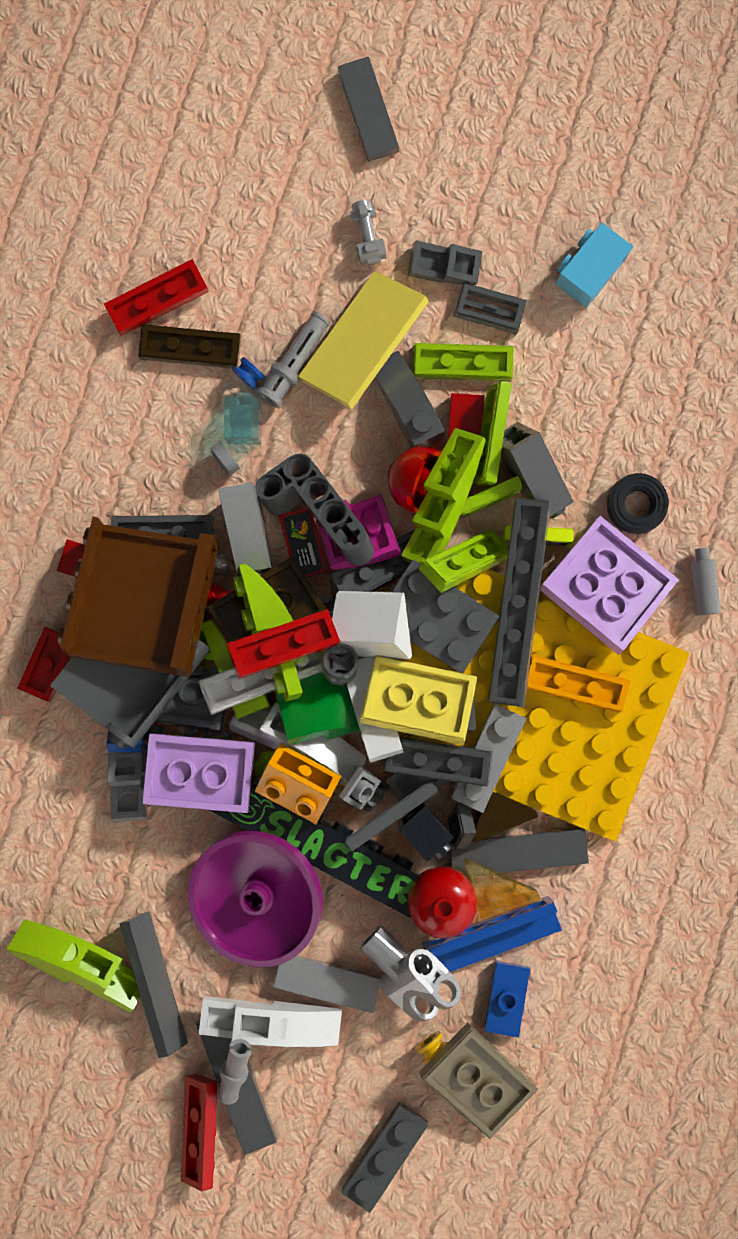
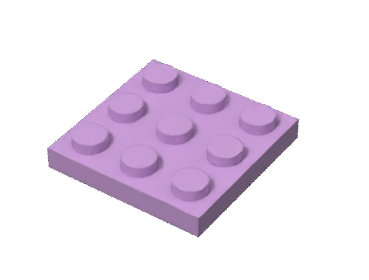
(609, 585)

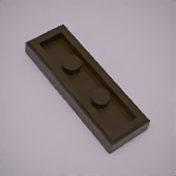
(189, 346)

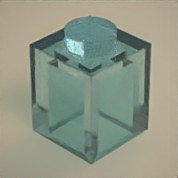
(242, 419)

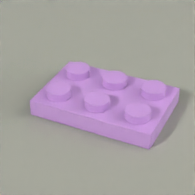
(198, 773)

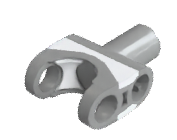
(410, 975)

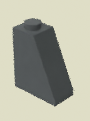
(529, 458)

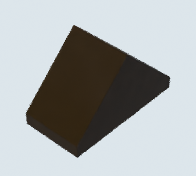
(500, 815)

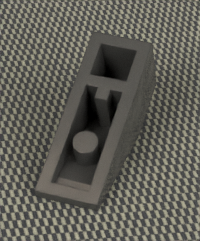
(409, 403)

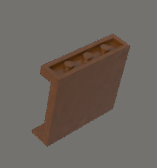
(139, 598)

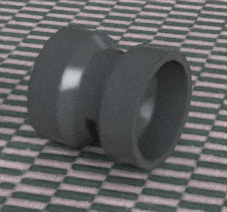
(343, 658)

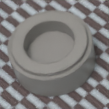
(224, 458)

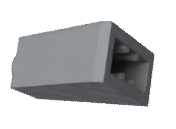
(246, 526)

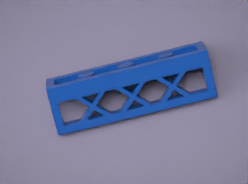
(496, 934)

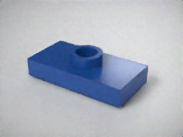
(507, 999)

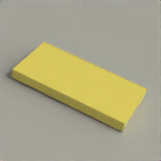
(363, 339)

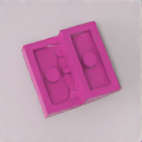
(378, 525)

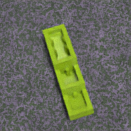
(446, 496)

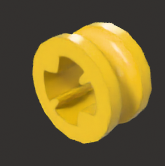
(430, 1046)

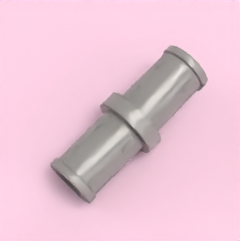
(234, 1071)

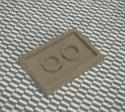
(478, 1080)

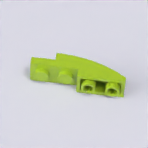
(263, 612)
(76, 960)

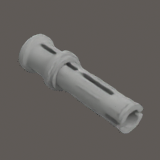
(288, 376)

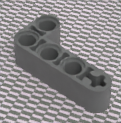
(306, 489)

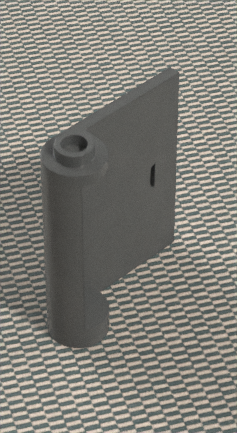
(121, 696)

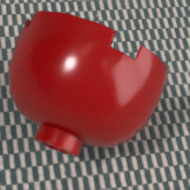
(409, 474)
(442, 902)

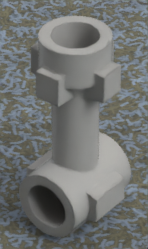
(371, 250)

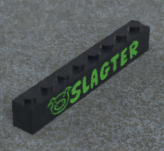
(322, 844)

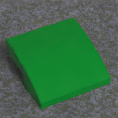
(318, 711)

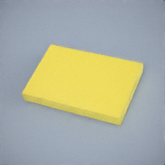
(419, 700)

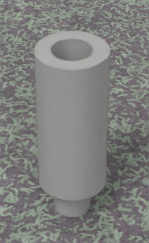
(705, 583)

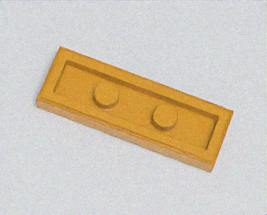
(577, 684)

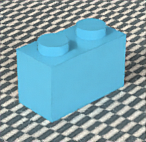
(593, 265)

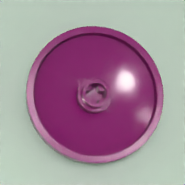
(255, 899)

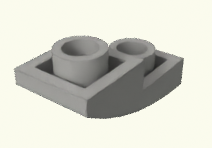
(364, 790)

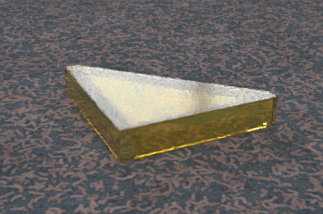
(497, 891)

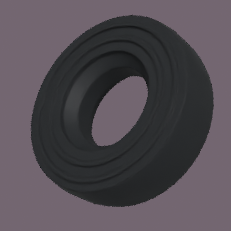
(658, 503)

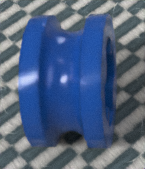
(248, 373)

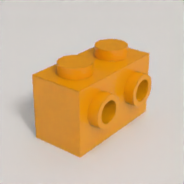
(297, 783)

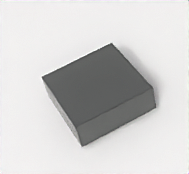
(461, 826)

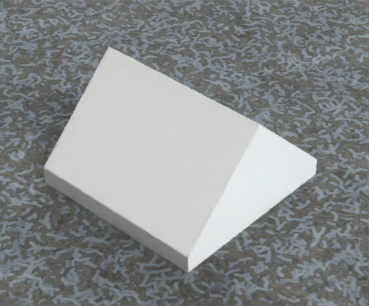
(373, 623)

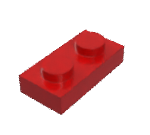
(44, 666)

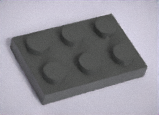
(444, 623)

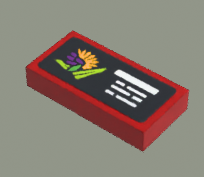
(303, 541)

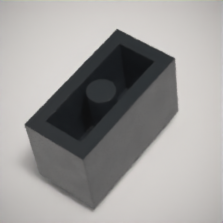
(426, 832)

